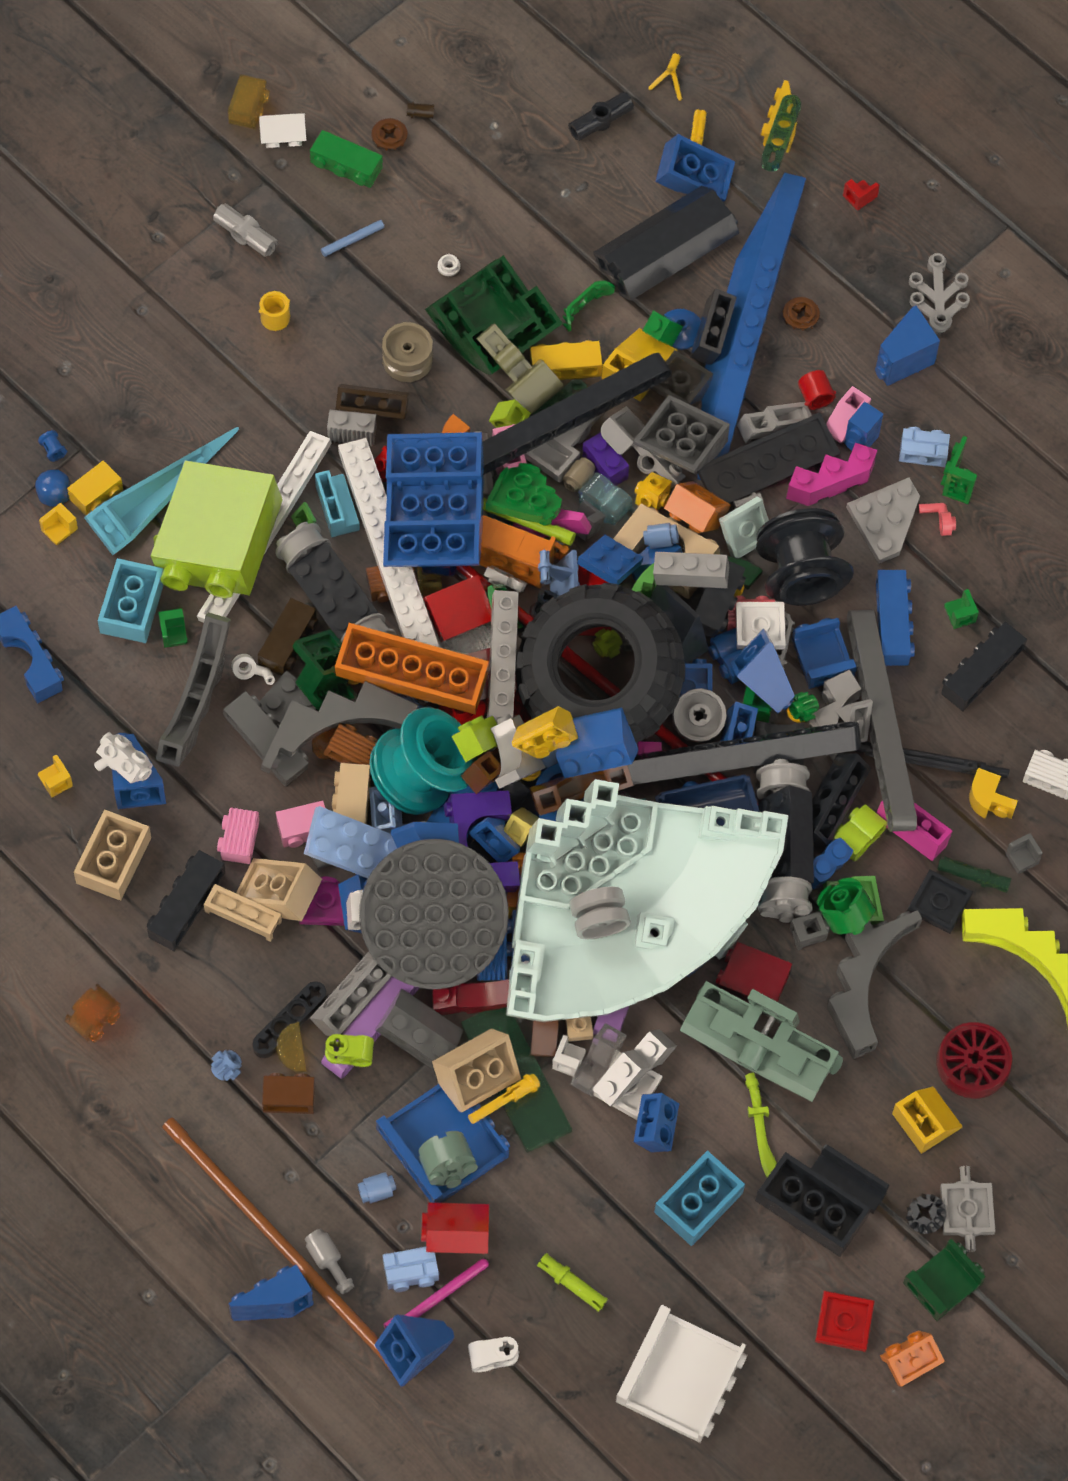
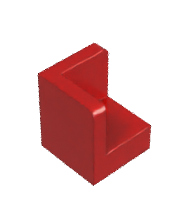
(860, 193)

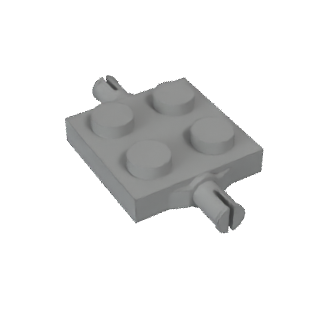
(968, 1208)

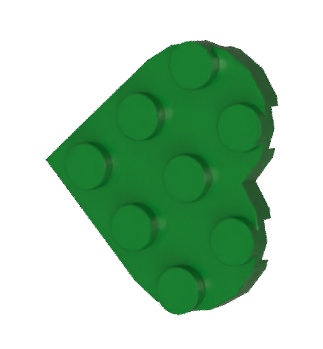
(524, 495)

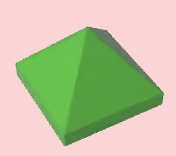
(303, 514)

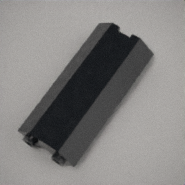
(667, 242)

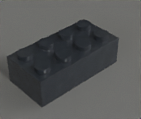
(812, 1204)

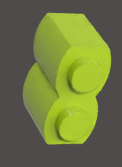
(861, 830)

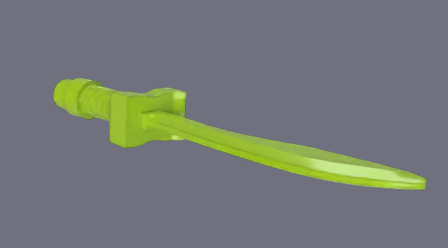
(758, 1111)

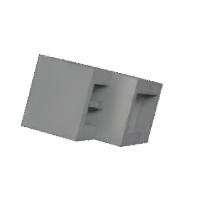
(774, 418)

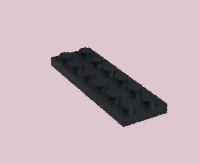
(769, 459)

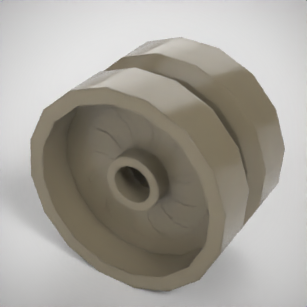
(407, 352)

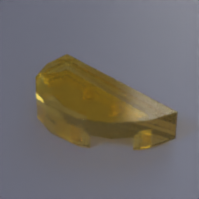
(290, 1048)

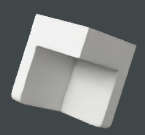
(568, 1057)

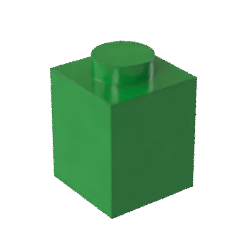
(662, 328)

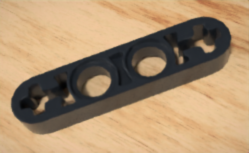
(285, 1016)

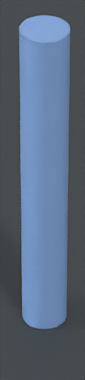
(360, 234)

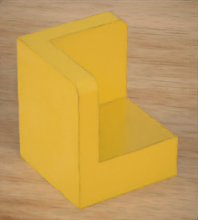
(58, 524)
(55, 777)

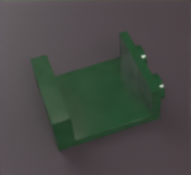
(945, 1280)

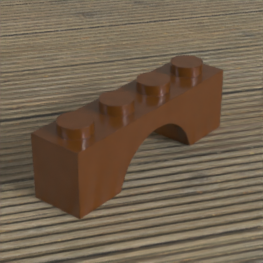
(483, 771)
(552, 794)

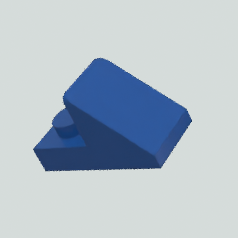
(494, 839)

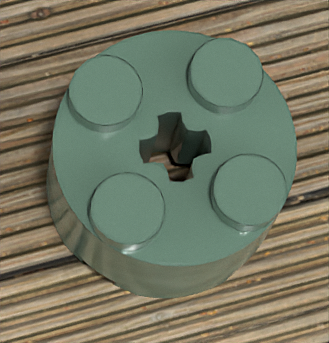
(447, 1159)

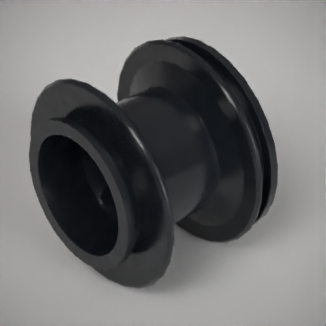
(802, 548)

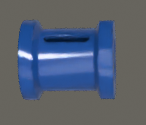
(52, 445)

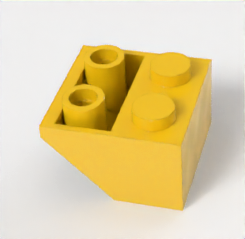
(545, 733)
(926, 1118)

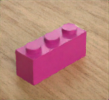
(930, 834)

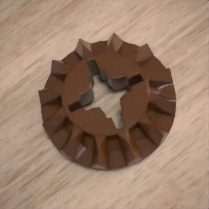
(389, 126)
(797, 305)

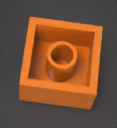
(696, 507)

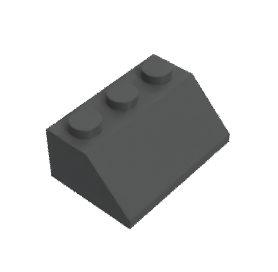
(418, 1029)

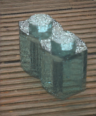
(606, 498)

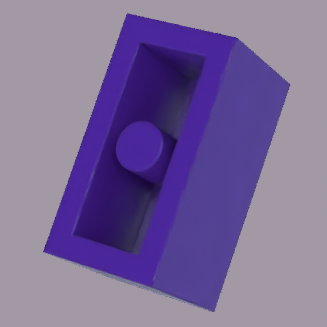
(606, 459)

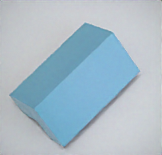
(336, 503)

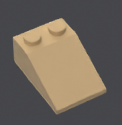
(280, 886)

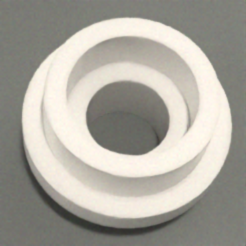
(446, 260)

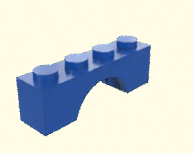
(41, 676)

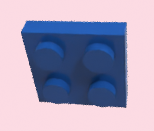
(610, 560)

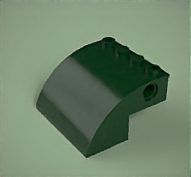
(488, 298)

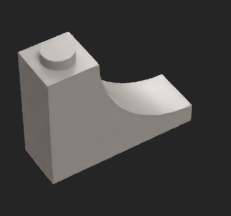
(514, 762)

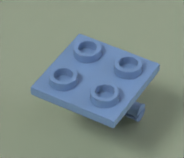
(561, 575)

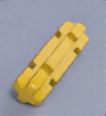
(698, 126)

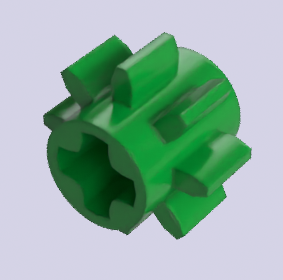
(804, 707)

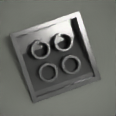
(683, 435)

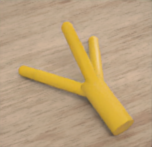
(671, 70)

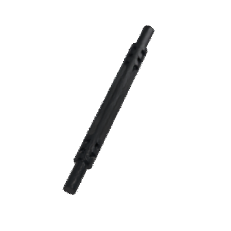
(941, 761)

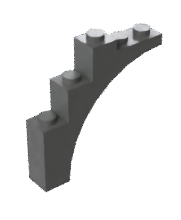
(196, 698)
(850, 1008)

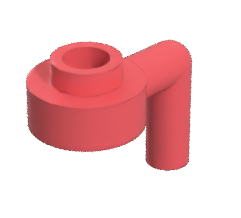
(946, 522)

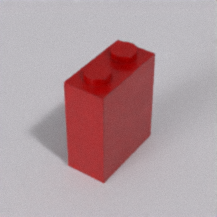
(459, 608)
(456, 1228)

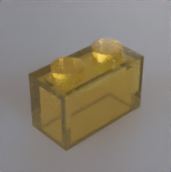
(248, 101)

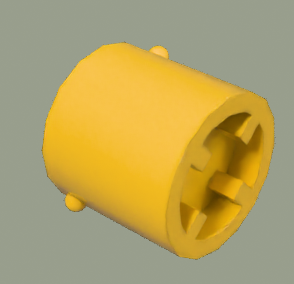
(274, 310)

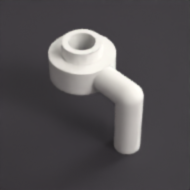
(250, 669)

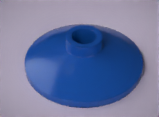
(689, 332)

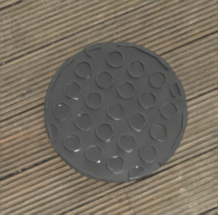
(433, 913)

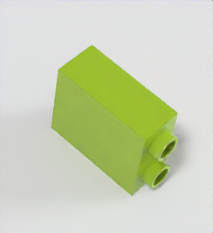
(216, 529)

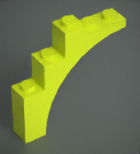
(1010, 931)

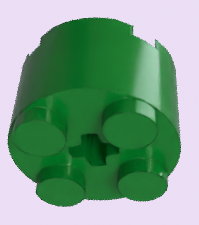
(846, 906)

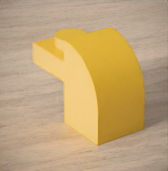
(984, 799)

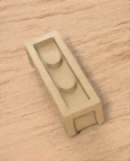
(242, 911)

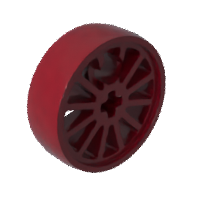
(961, 1086)

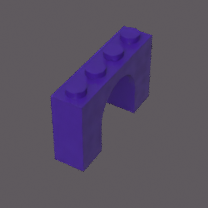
(471, 809)

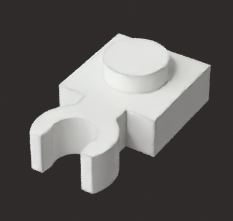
(498, 576)

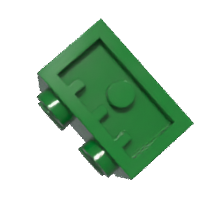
(958, 482)

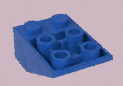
(273, 1298)

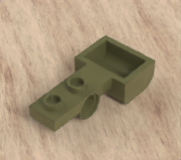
(530, 384)

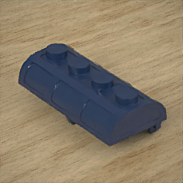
(724, 793)

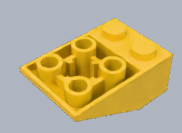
(632, 350)

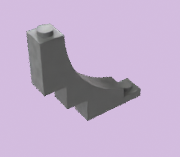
(304, 724)

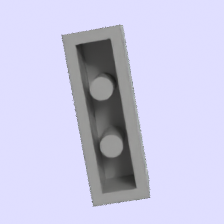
(691, 569)

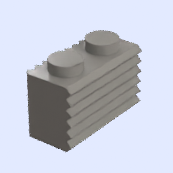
(351, 426)

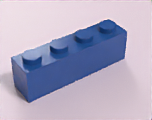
(893, 616)

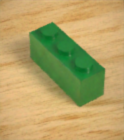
(346, 159)

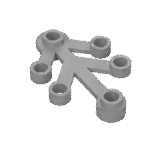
(939, 295)

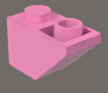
(844, 411)

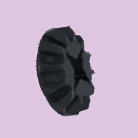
(937, 1213)

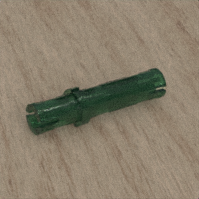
(974, 874)

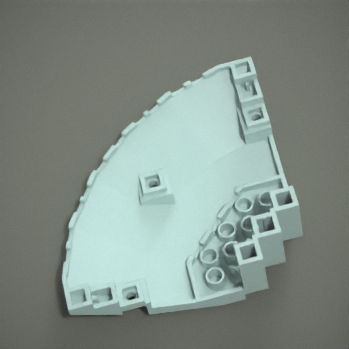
(676, 877)

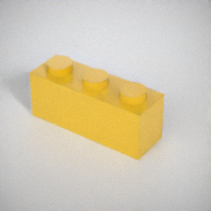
(570, 359)

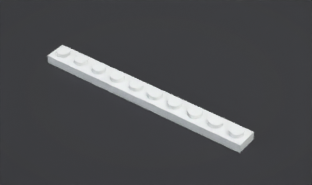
(290, 488)

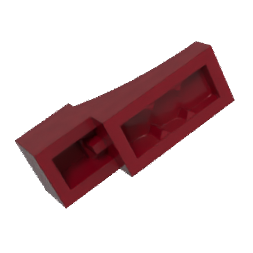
(471, 997)

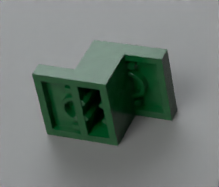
(319, 674)

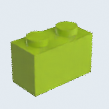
(475, 737)

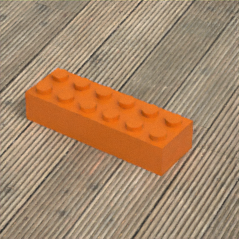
(412, 668)

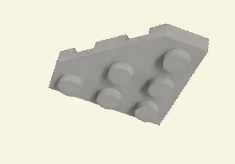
(885, 517)

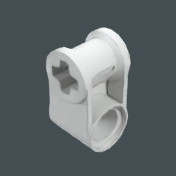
(490, 1354)

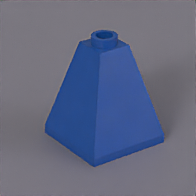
(412, 1345)

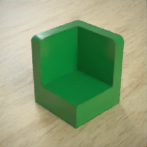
(962, 610)
(173, 628)
(764, 709)

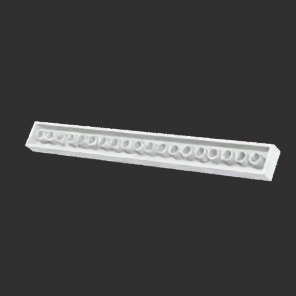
(398, 581)

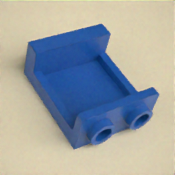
(821, 651)

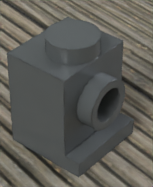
(809, 922)

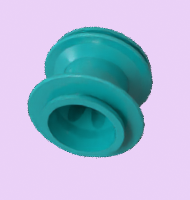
(419, 762)

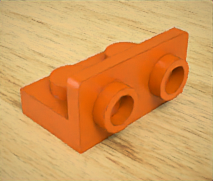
(912, 1357)

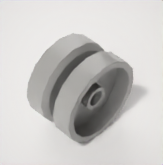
(713, 715)
(599, 913)

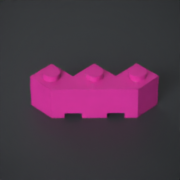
(833, 478)

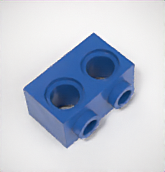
(656, 1122)

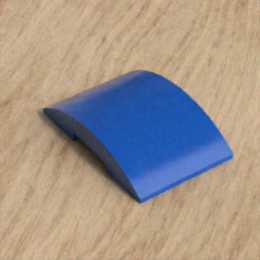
(434, 500)

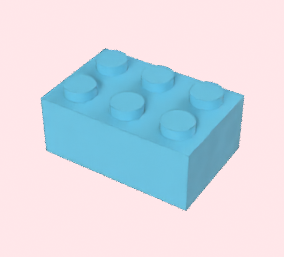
(131, 601)

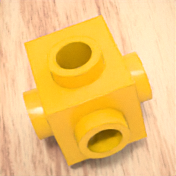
(653, 491)

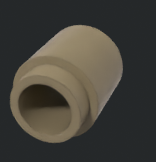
(578, 474)

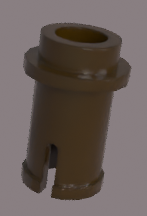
(420, 110)

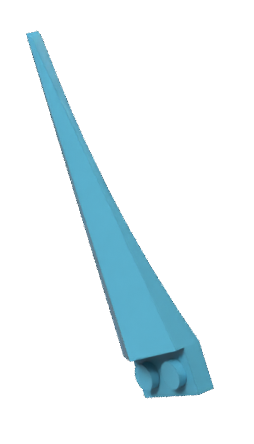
(130, 511)

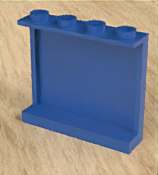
(432, 1116)

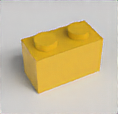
(95, 488)

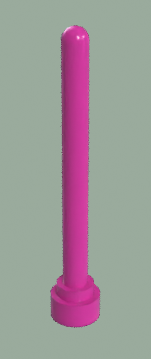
(447, 1289)

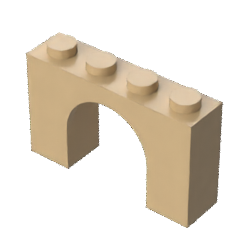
(632, 537)

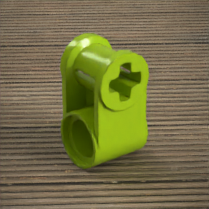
(352, 1050)

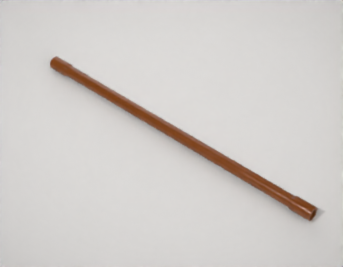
(182, 1138)

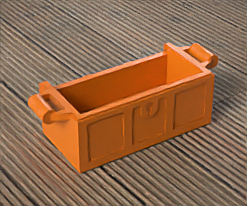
(516, 550)

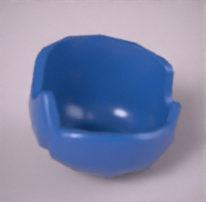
(52, 487)

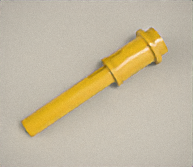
(528, 1084)

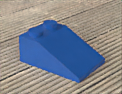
(689, 165)

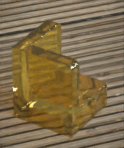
(428, 583)

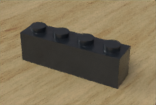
(983, 666)
(186, 900)

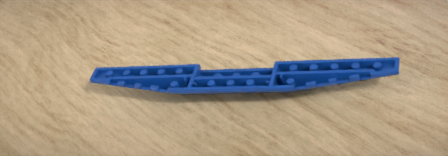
(753, 285)

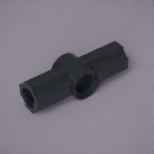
(592, 122)

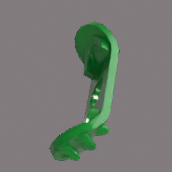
(596, 290)

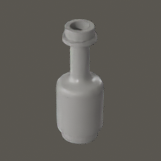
(326, 1256)

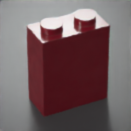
(753, 970)

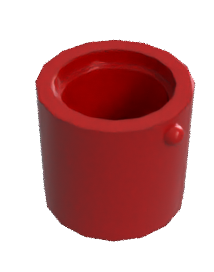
(816, 390)

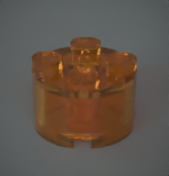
(93, 1013)

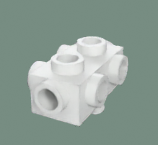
(123, 757)

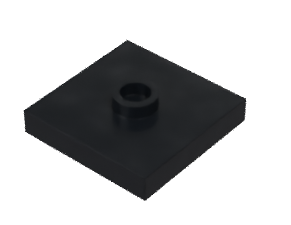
(940, 901)

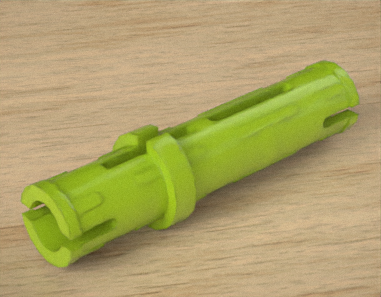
(564, 1276)

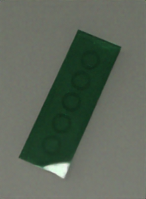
(538, 1114)

